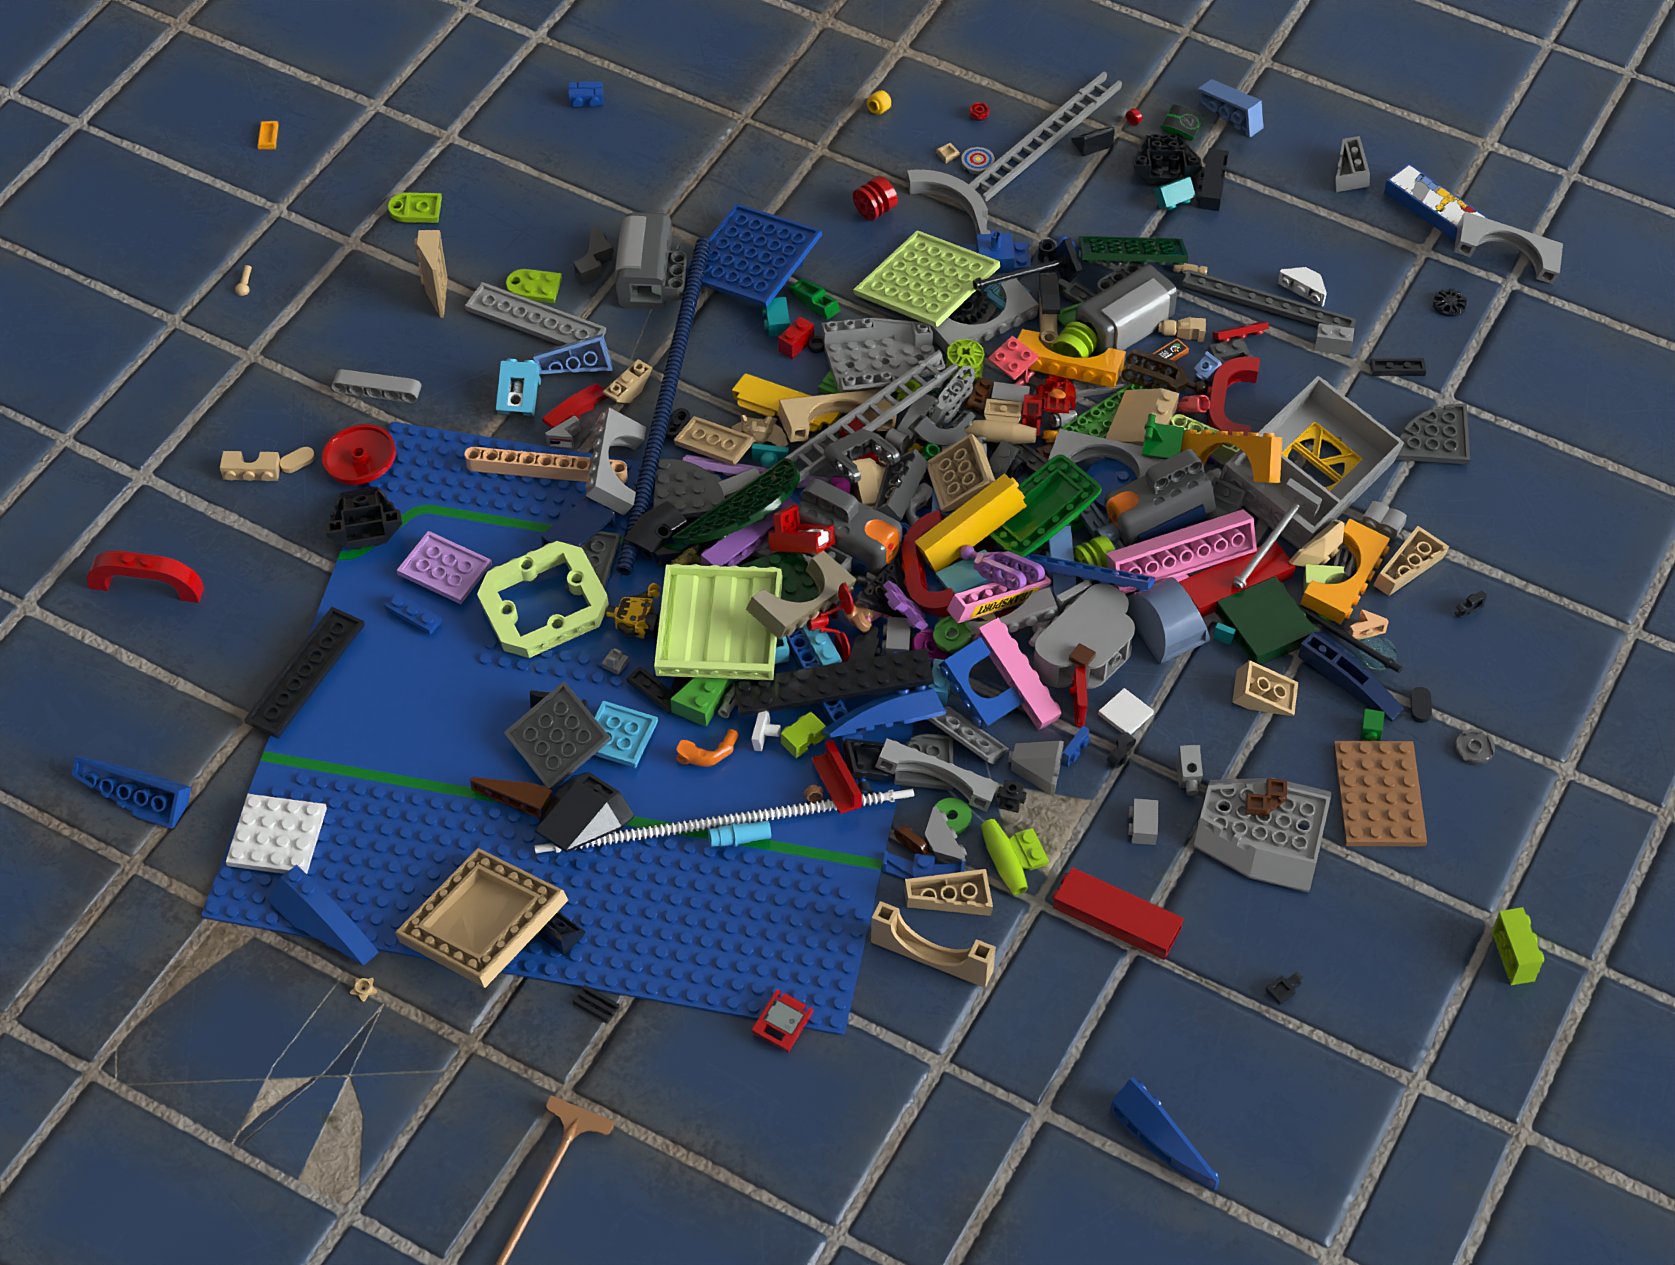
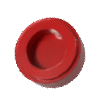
(1133, 116)

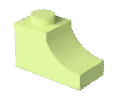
(1322, 574)

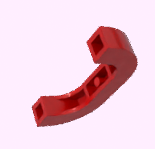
(1235, 370)
(913, 566)
(148, 567)

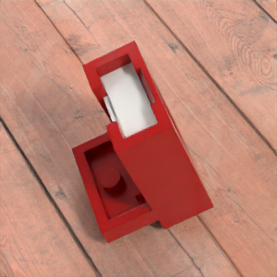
(796, 536)

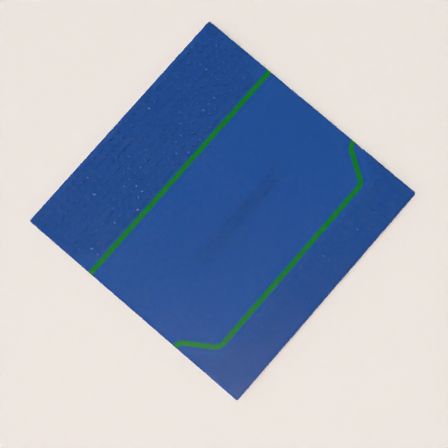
(423, 713)

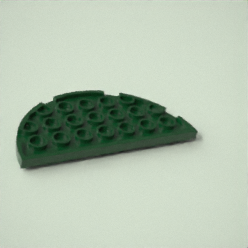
(744, 506)

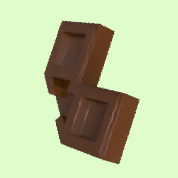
(1263, 804)

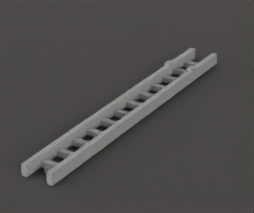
(1083, 93)

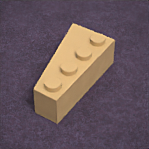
(1412, 559)
(951, 892)

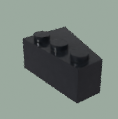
(1213, 180)

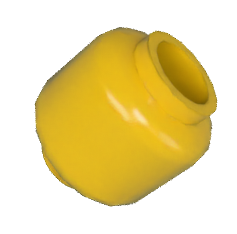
(879, 102)

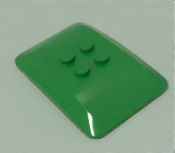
(1052, 501)

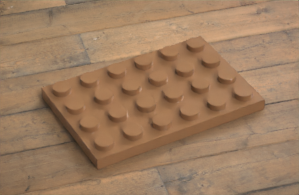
(1379, 793)

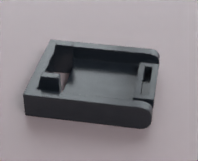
(866, 759)

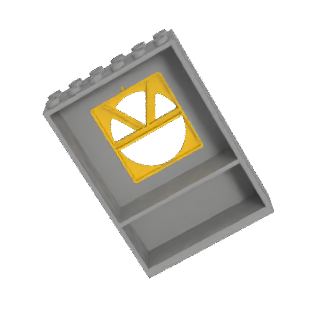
(1319, 415)

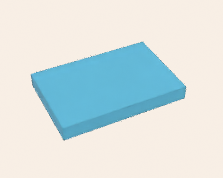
(962, 576)

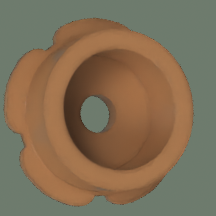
(813, 793)

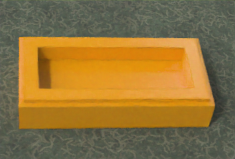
(268, 135)

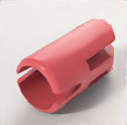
(1193, 404)

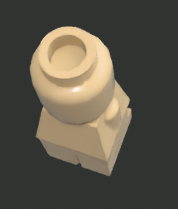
(1186, 328)

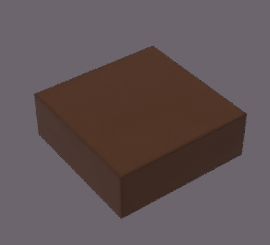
(1082, 655)

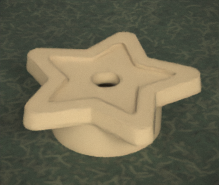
(361, 983)

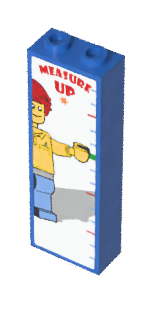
(1428, 199)

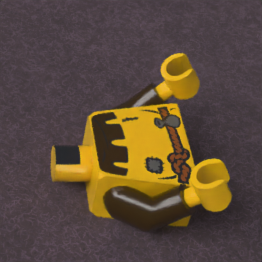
(632, 612)

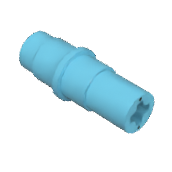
(739, 833)

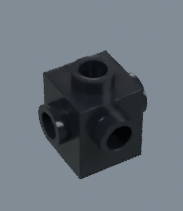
(1011, 795)

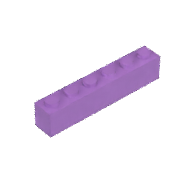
(741, 543)

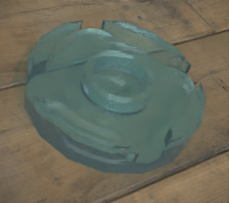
(1382, 646)

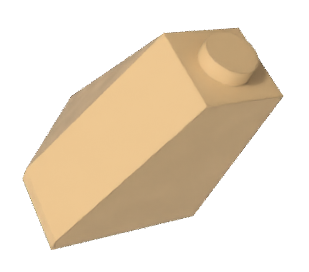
(868, 487)

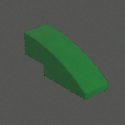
(815, 298)

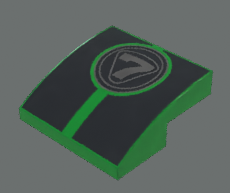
(1182, 121)

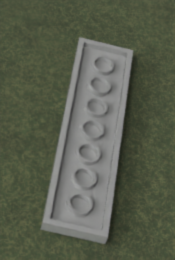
(530, 316)

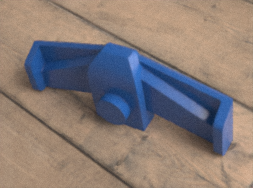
(921, 867)

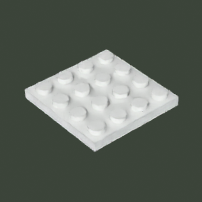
(276, 834)

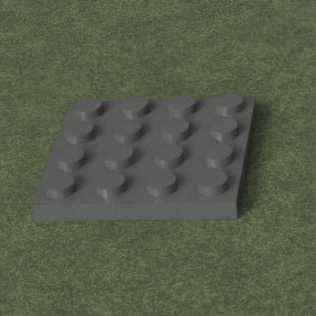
(557, 735)

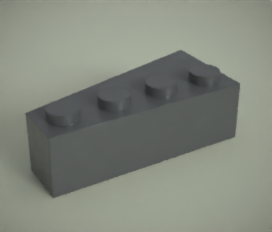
(900, 484)

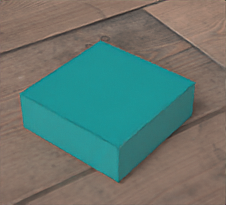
(1224, 633)

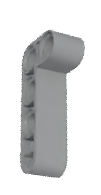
(903, 438)

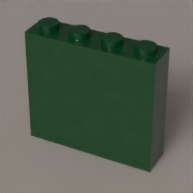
(1265, 620)

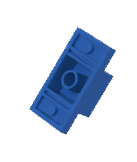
(999, 246)

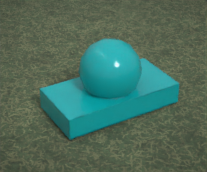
(768, 454)

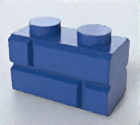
(586, 94)

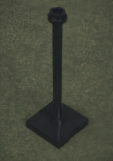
(1065, 260)

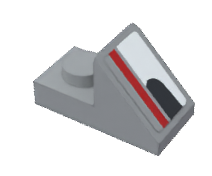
(562, 434)

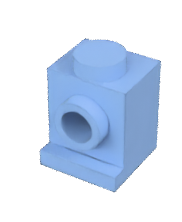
(1207, 374)

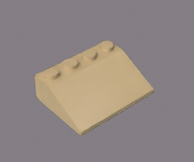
(432, 267)
(1134, 411)
(960, 473)

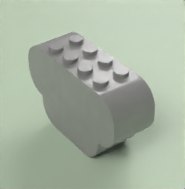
(1095, 621)

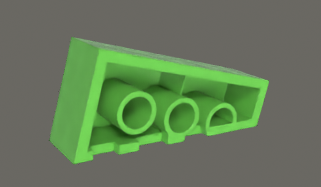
(701, 698)

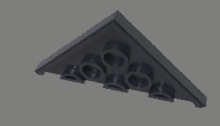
(874, 596)

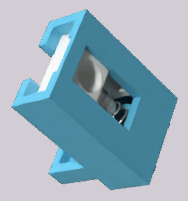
(520, 374)

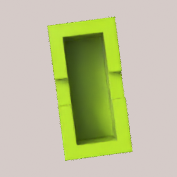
(802, 734)

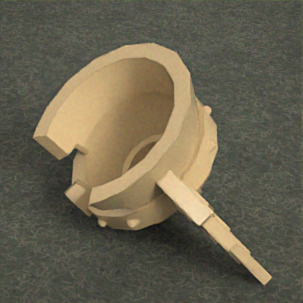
(762, 430)

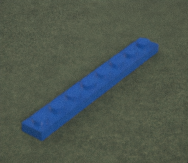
(1091, 572)

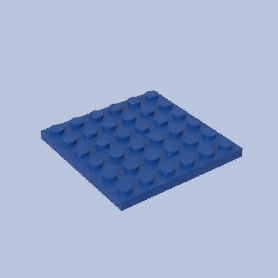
(755, 254)

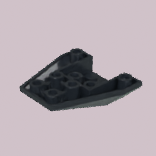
(1165, 159)
(583, 812)

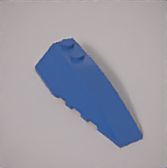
(139, 792)
(314, 912)

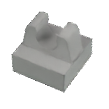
(615, 661)

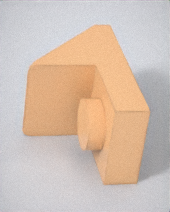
(1368, 625)

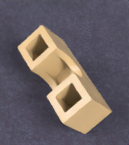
(263, 469)

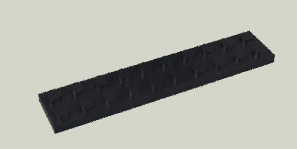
(834, 682)

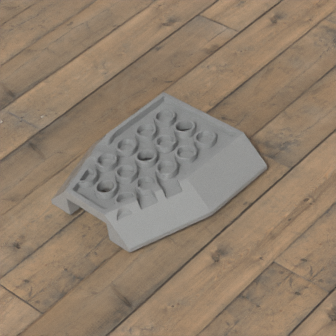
(869, 344)
(1260, 849)

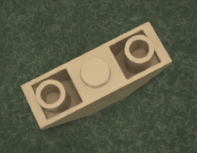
(629, 383)

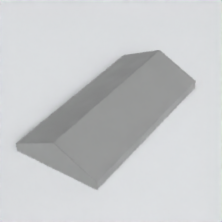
(970, 735)

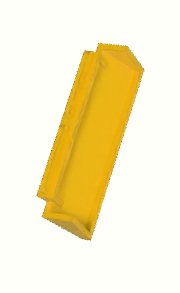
(764, 397)

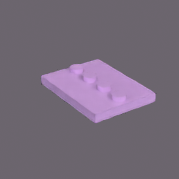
(444, 567)

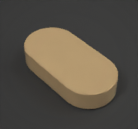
(297, 460)

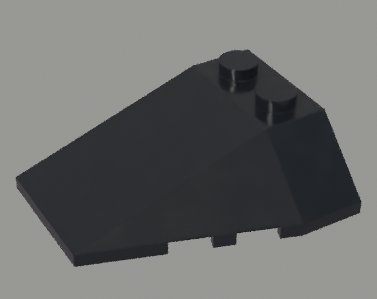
(363, 519)

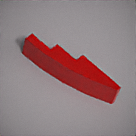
(575, 405)

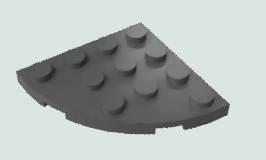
(1437, 436)
(686, 487)

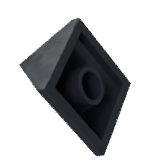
(1094, 141)
(561, 933)

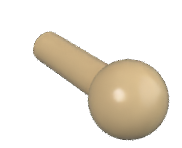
(242, 288)

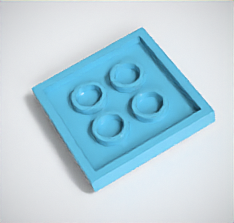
(628, 730)

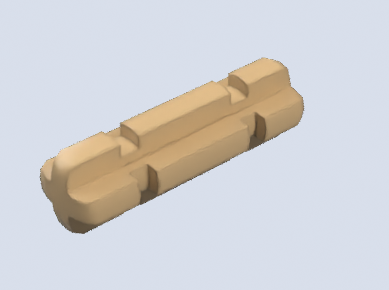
(1177, 268)

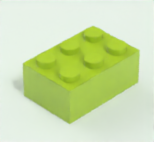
(1517, 946)

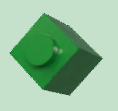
(1372, 725)

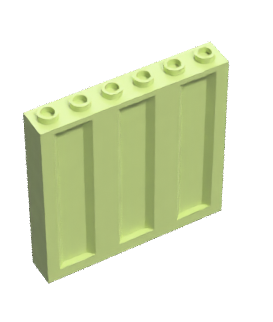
(707, 624)

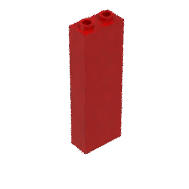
(1216, 582)
(1117, 912)

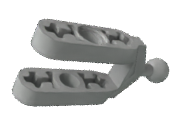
(960, 392)

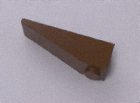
(519, 795)

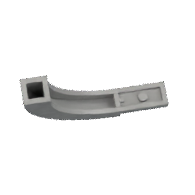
(952, 188)

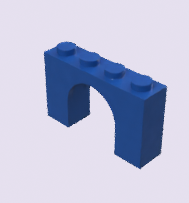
(983, 710)

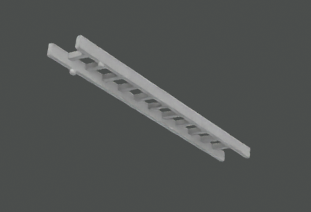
(871, 403)

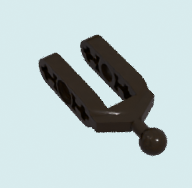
(1160, 374)

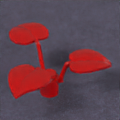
(820, 622)

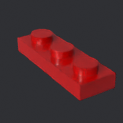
(1241, 331)

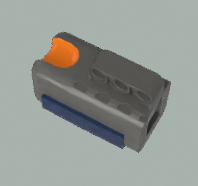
(1162, 501)
(858, 529)

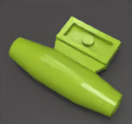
(1013, 854)

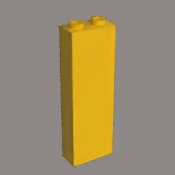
(971, 522)

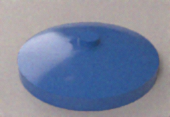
(1110, 475)

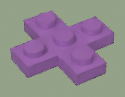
(905, 606)

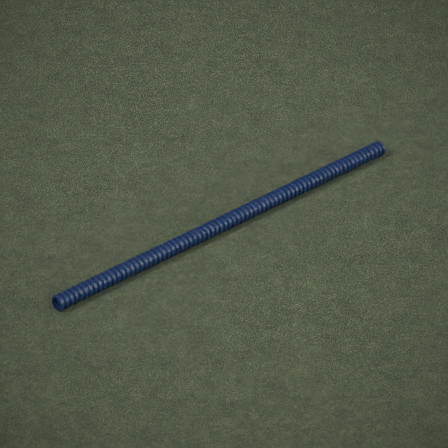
(665, 400)

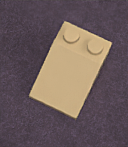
(1264, 690)

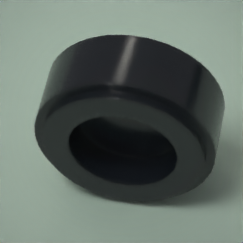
(816, 344)

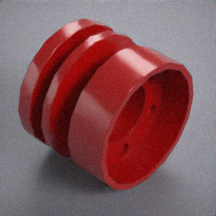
(875, 198)

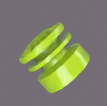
(1075, 341)
(966, 353)
(1093, 552)

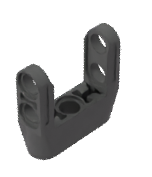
(845, 450)

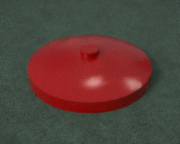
(359, 454)

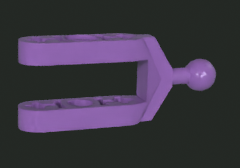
(998, 561)

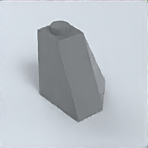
(1038, 763)

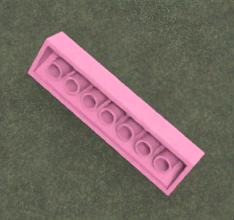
(1187, 548)

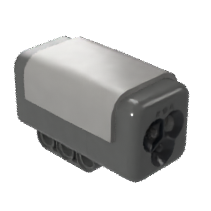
(1128, 306)

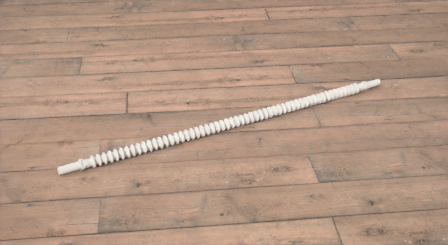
(754, 816)

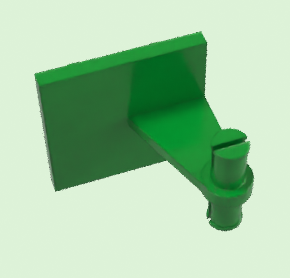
(1161, 440)

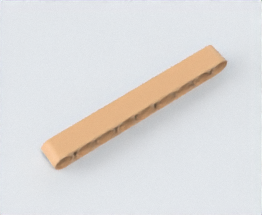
(535, 464)

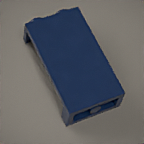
(579, 524)

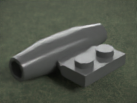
(1227, 498)

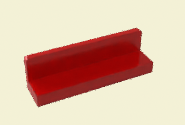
(837, 779)

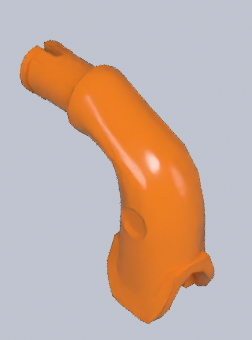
(690, 754)

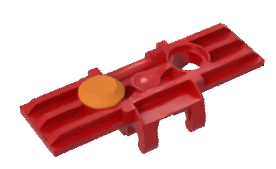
(1057, 394)

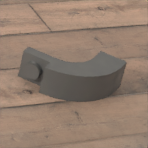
(929, 432)

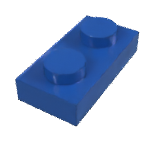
(1072, 752)

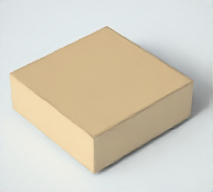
(947, 152)

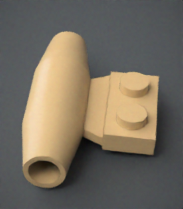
(1002, 423)

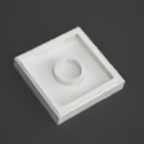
(1125, 712)

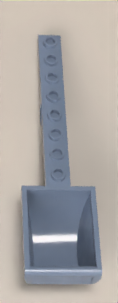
(1162, 614)

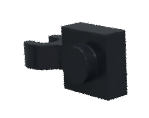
(1283, 989)

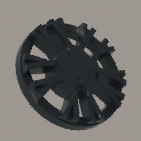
(1450, 302)

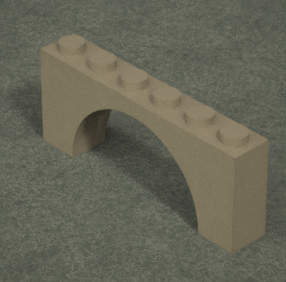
(783, 616)

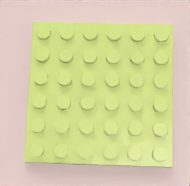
(926, 278)

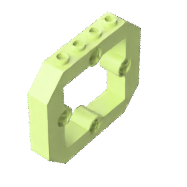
(547, 636)

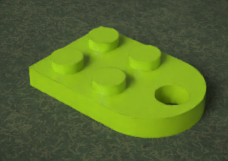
(416, 207)
(535, 284)

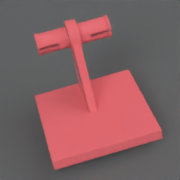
(1014, 360)

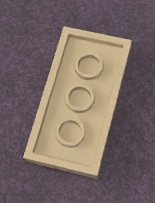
(714, 440)

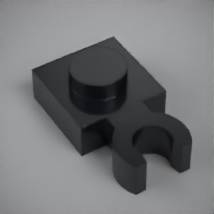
(1472, 604)

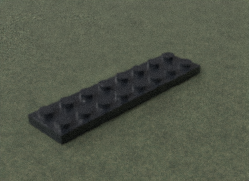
(304, 672)

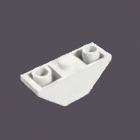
(1304, 283)

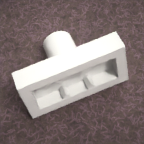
(763, 729)

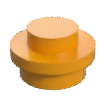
(1050, 435)

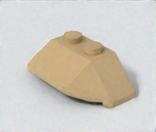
(1321, 546)

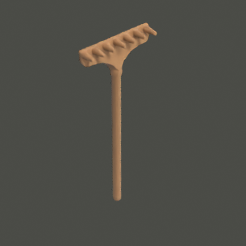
(575, 1122)

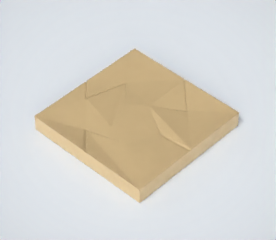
(481, 917)

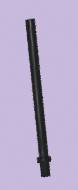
(1388, 662)

